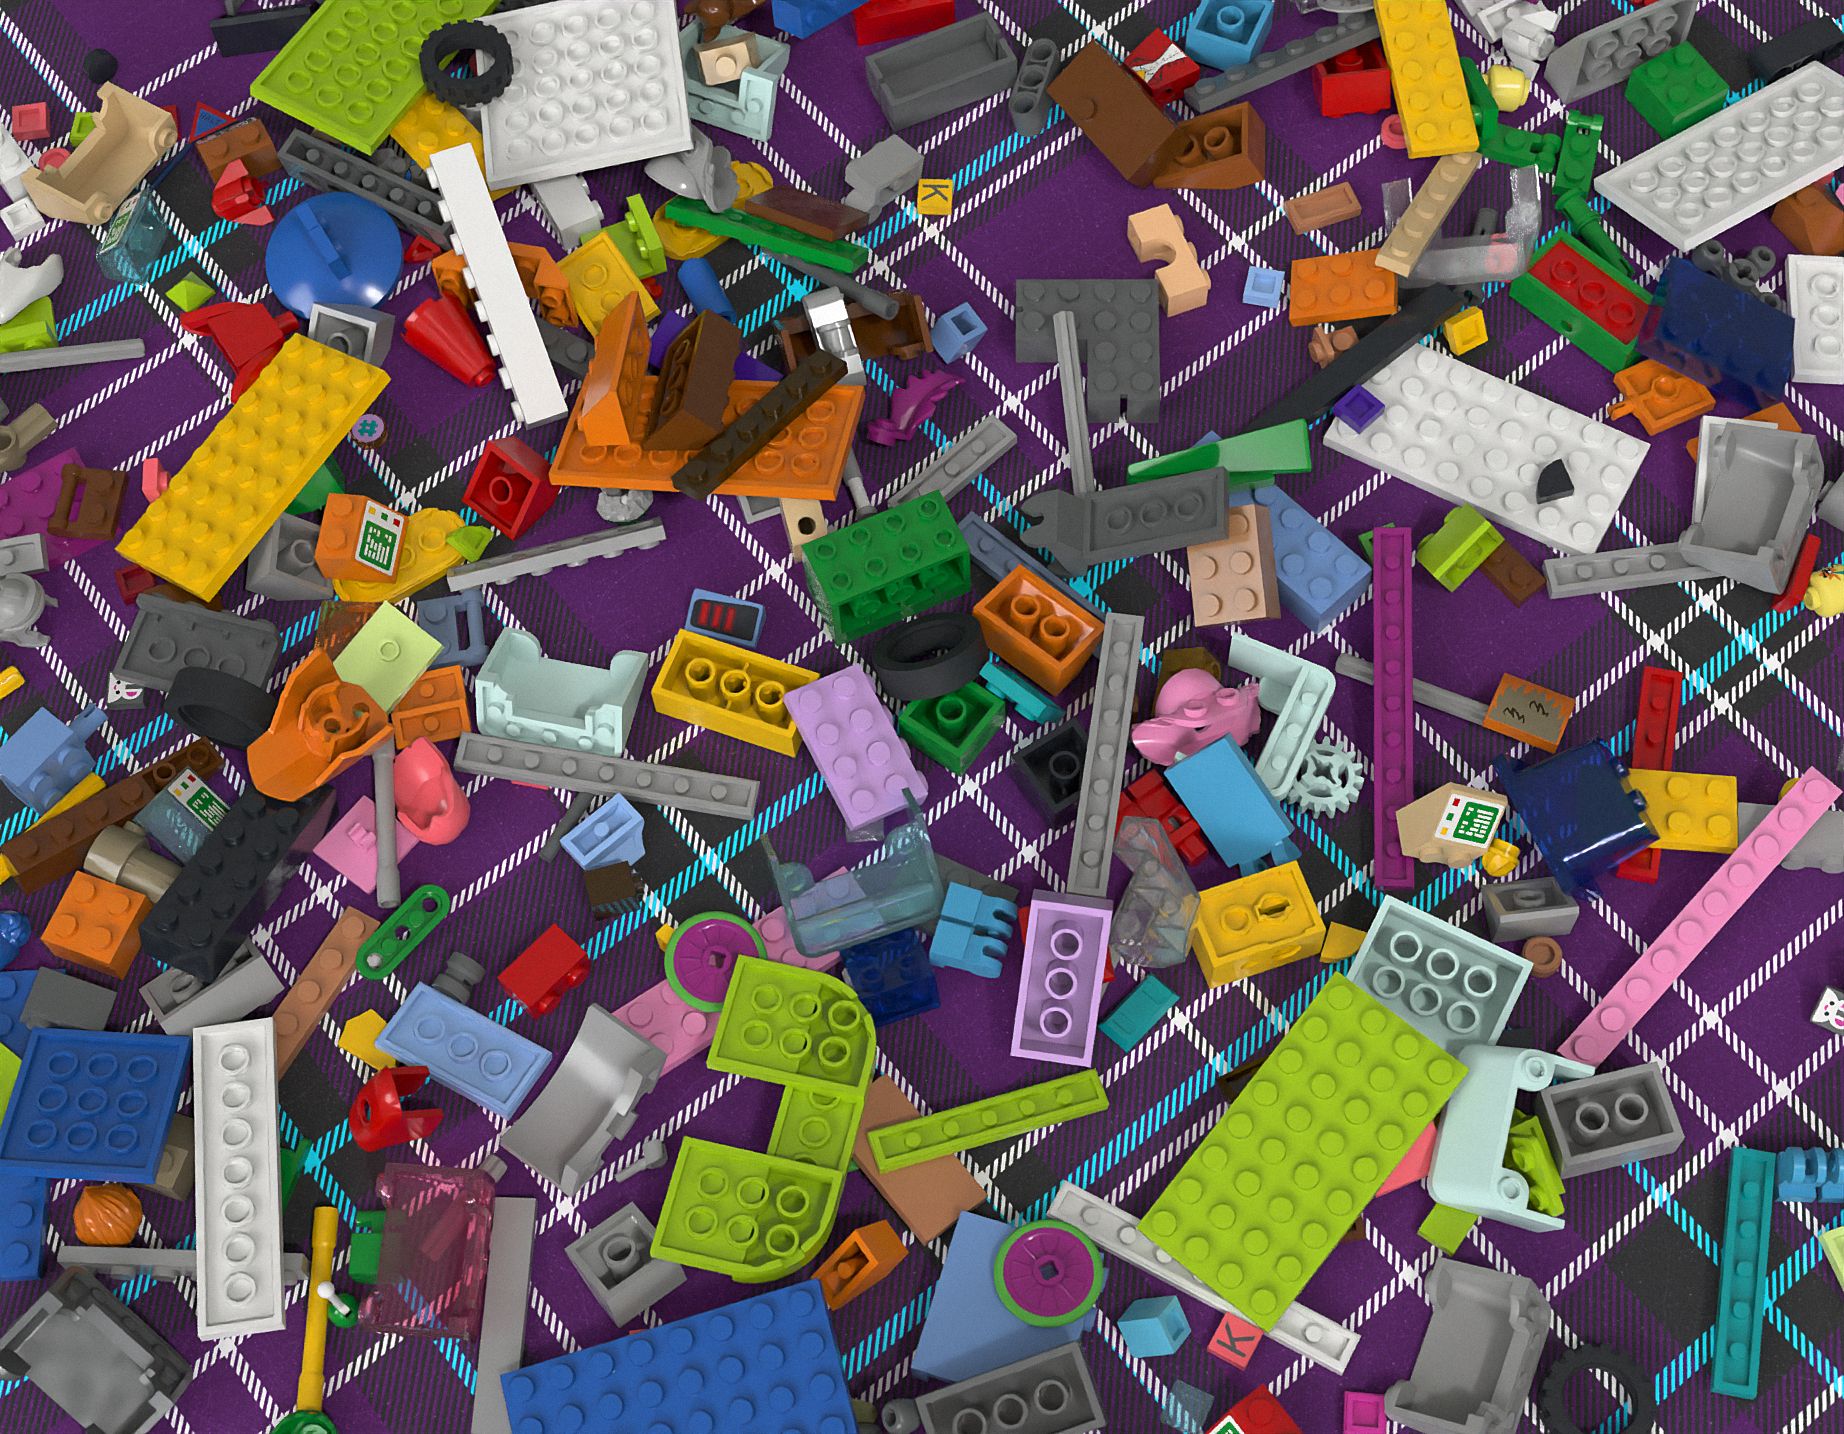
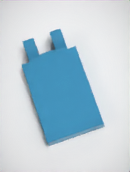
(1233, 806)

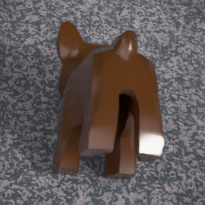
(719, 13)

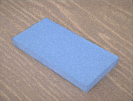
(464, 1050)

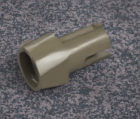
(127, 860)

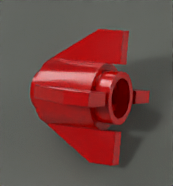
(240, 197)

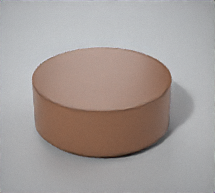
(1544, 954)

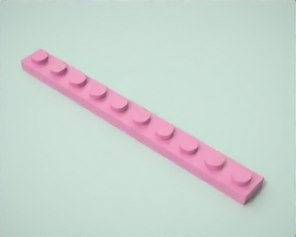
(1700, 920)

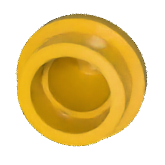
(1500, 858)

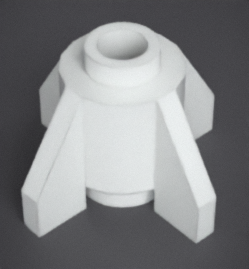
(1529, 40)

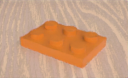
(1341, 288)

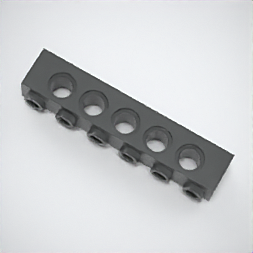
(338, 171)

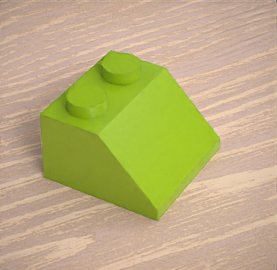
(1458, 546)

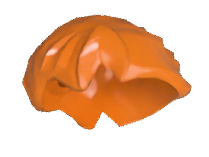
(107, 1216)

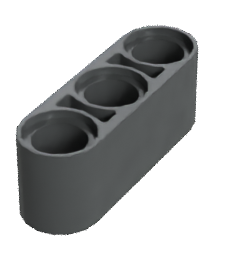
(1029, 99)

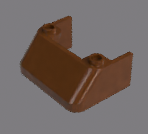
(873, 334)

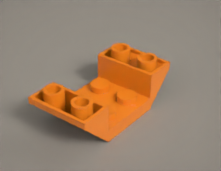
(538, 275)

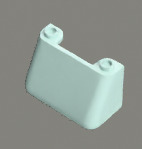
(557, 700)

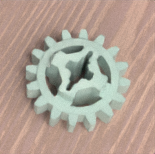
(1324, 793)

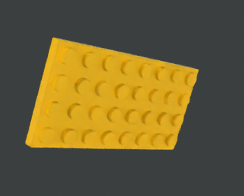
(252, 466)

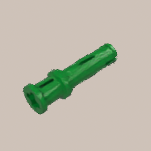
(1586, 223)

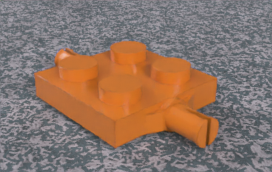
(1659, 396)

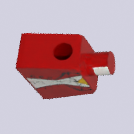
(1162, 68)

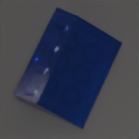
(1718, 336)

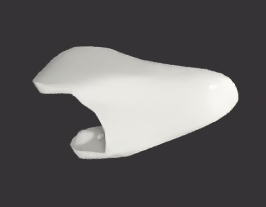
(22, 285)

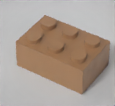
(1236, 576)

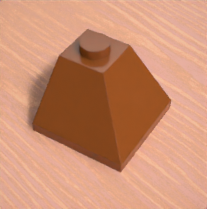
(1812, 220)

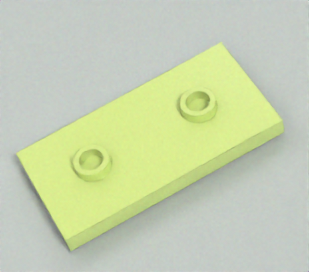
(387, 657)

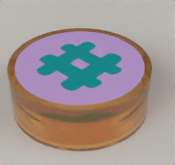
(369, 431)

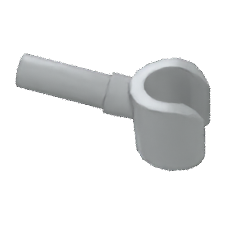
(654, 1157)

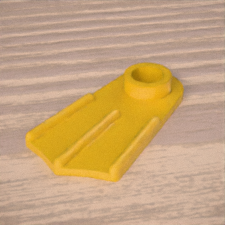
(359, 1040)

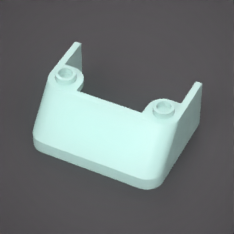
(1295, 692)
(1475, 1130)

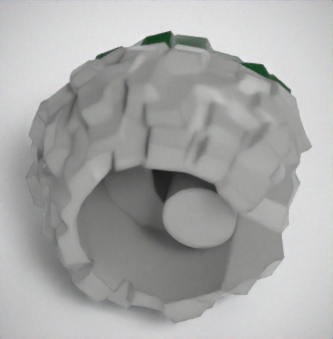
(624, 505)

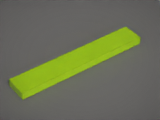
(987, 1121)

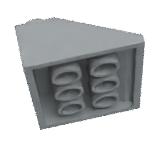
(1617, 47)

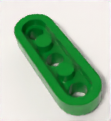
(408, 915)

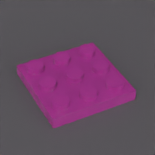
(31, 501)

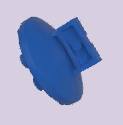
(335, 253)

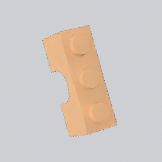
(1160, 236)

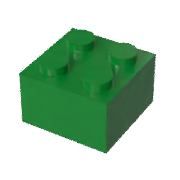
(1676, 90)
(953, 725)

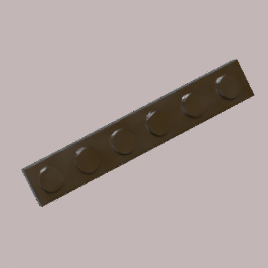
(759, 425)

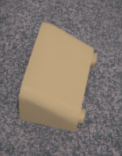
(108, 162)

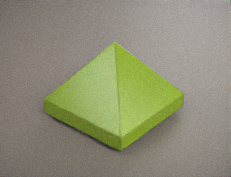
(190, 292)

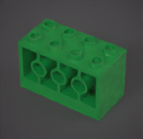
(887, 567)

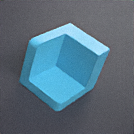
(1154, 1326)

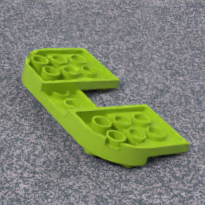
(775, 1209)

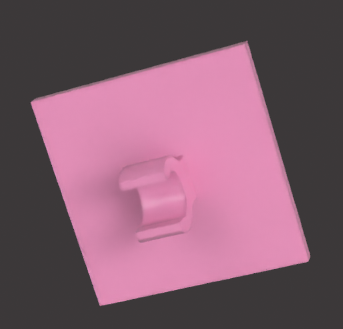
(353, 845)

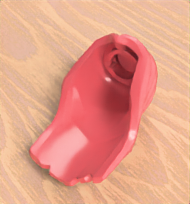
(428, 795)

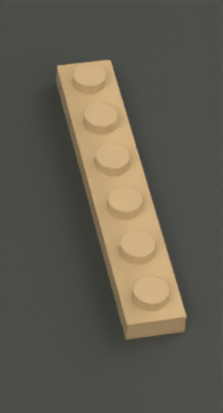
(1427, 212)

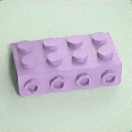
(855, 746)

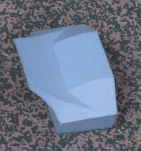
(607, 836)

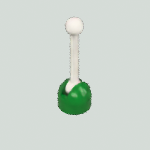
(339, 1306)

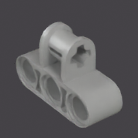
(833, 331)

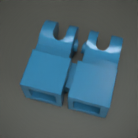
(954, 938)
(1802, 1171)

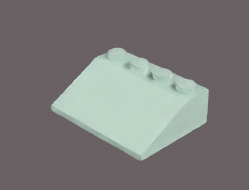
(1438, 976)

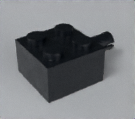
(1053, 772)

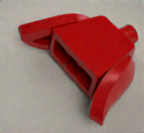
(243, 335)

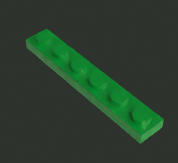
(781, 240)

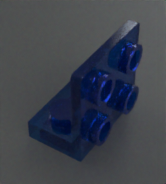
(892, 976)

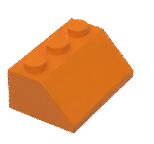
(1038, 629)

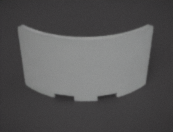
(586, 1102)

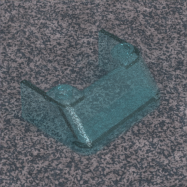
(865, 900)

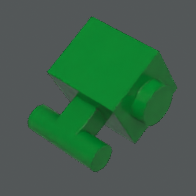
(366, 1247)

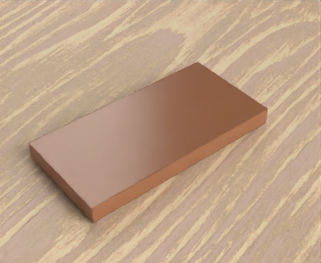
(922, 1194)

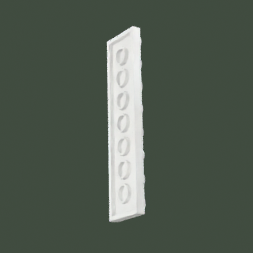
(238, 1180)

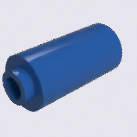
(705, 289)

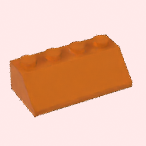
(616, 375)

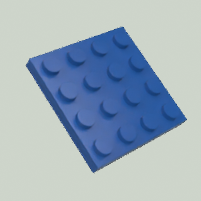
(93, 1105)

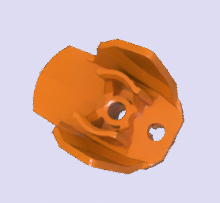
(298, 749)

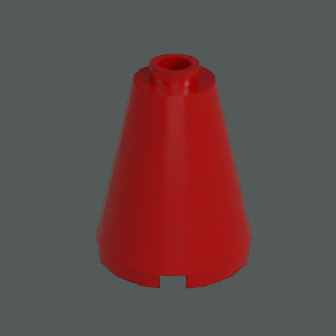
(450, 339)

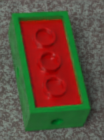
(1584, 300)

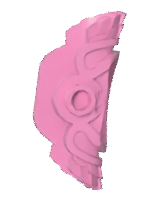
(1194, 701)

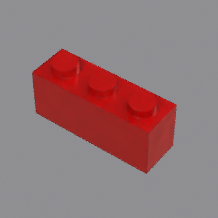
(895, 19)

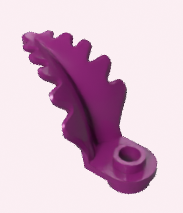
(912, 406)

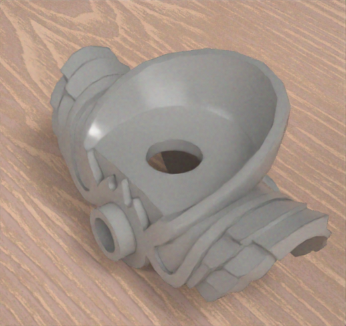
(698, 173)

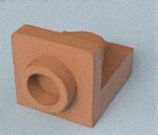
(1329, 346)

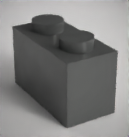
(66, 1003)

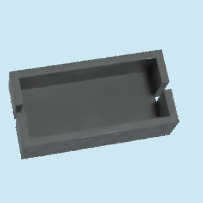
(941, 71)

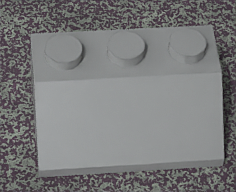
(189, 1003)

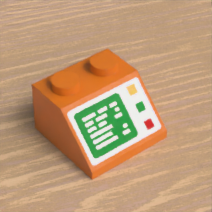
(360, 540)

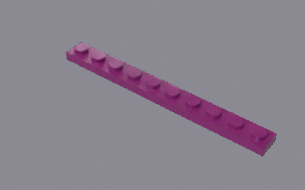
(1392, 703)

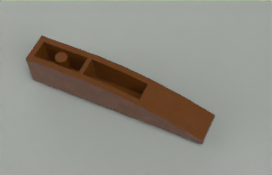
(65, 840)

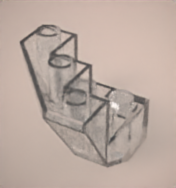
(1160, 902)

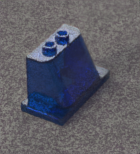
(1579, 812)

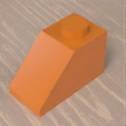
(860, 1263)

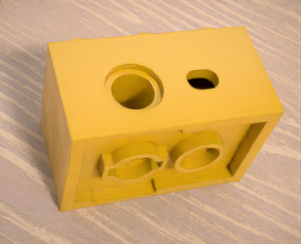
(1256, 925)

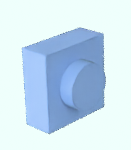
(1263, 287)

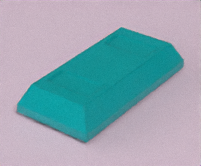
(1138, 1012)

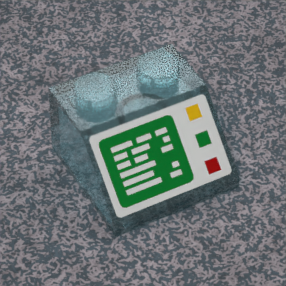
(133, 240)
(183, 815)

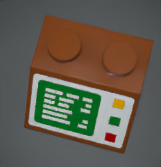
(242, 140)

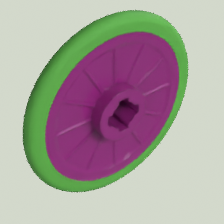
(691, 949)
(1061, 1297)

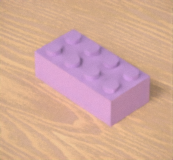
(1062, 977)

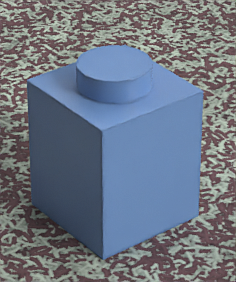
(957, 332)

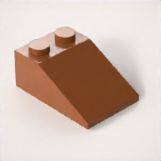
(1223, 151)

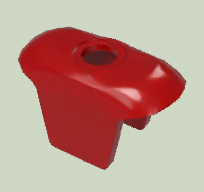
(387, 1122)

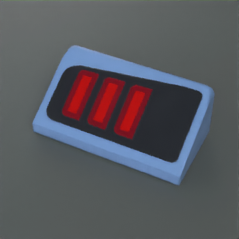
(725, 618)

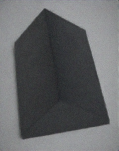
(260, 28)

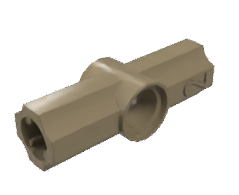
(23, 435)

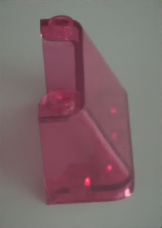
(431, 1253)

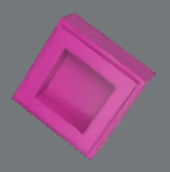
(1363, 1413)

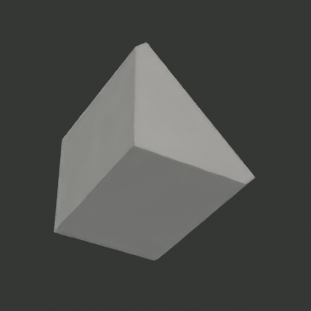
(1528, 909)

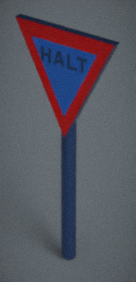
(205, 123)

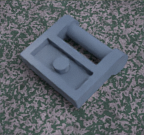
(440, 621)

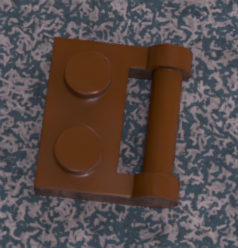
(99, 506)

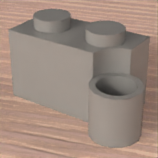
(882, 175)

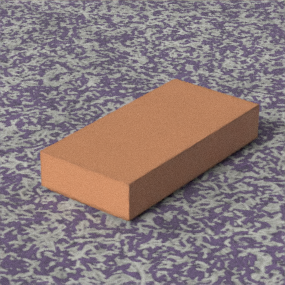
(1322, 208)

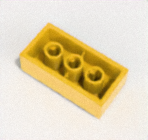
(730, 691)

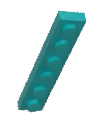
(1743, 1273)

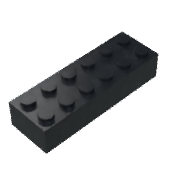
(235, 879)

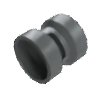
(459, 977)

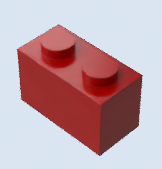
(545, 972)

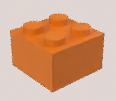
(97, 925)

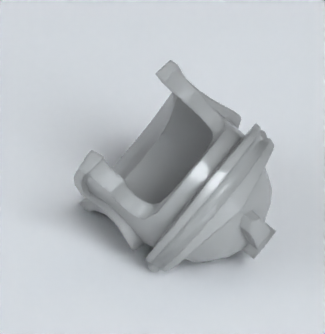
(20, 606)

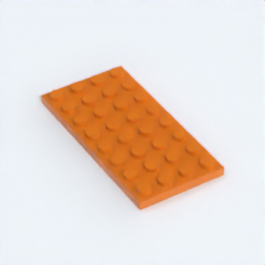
(797, 463)

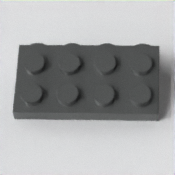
(189, 635)

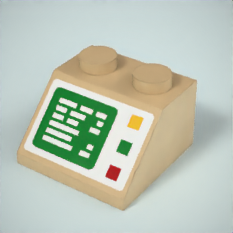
(1450, 824)

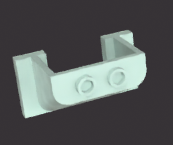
(739, 104)

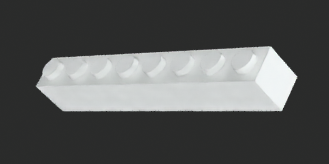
(498, 286)

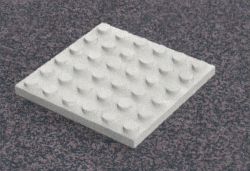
(586, 89)

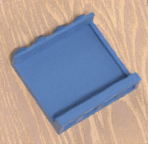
(967, 1321)

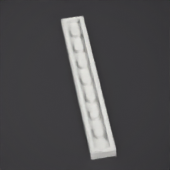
(1117, 1234)

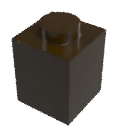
(613, 890)

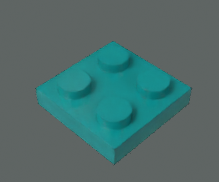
(1030, 701)

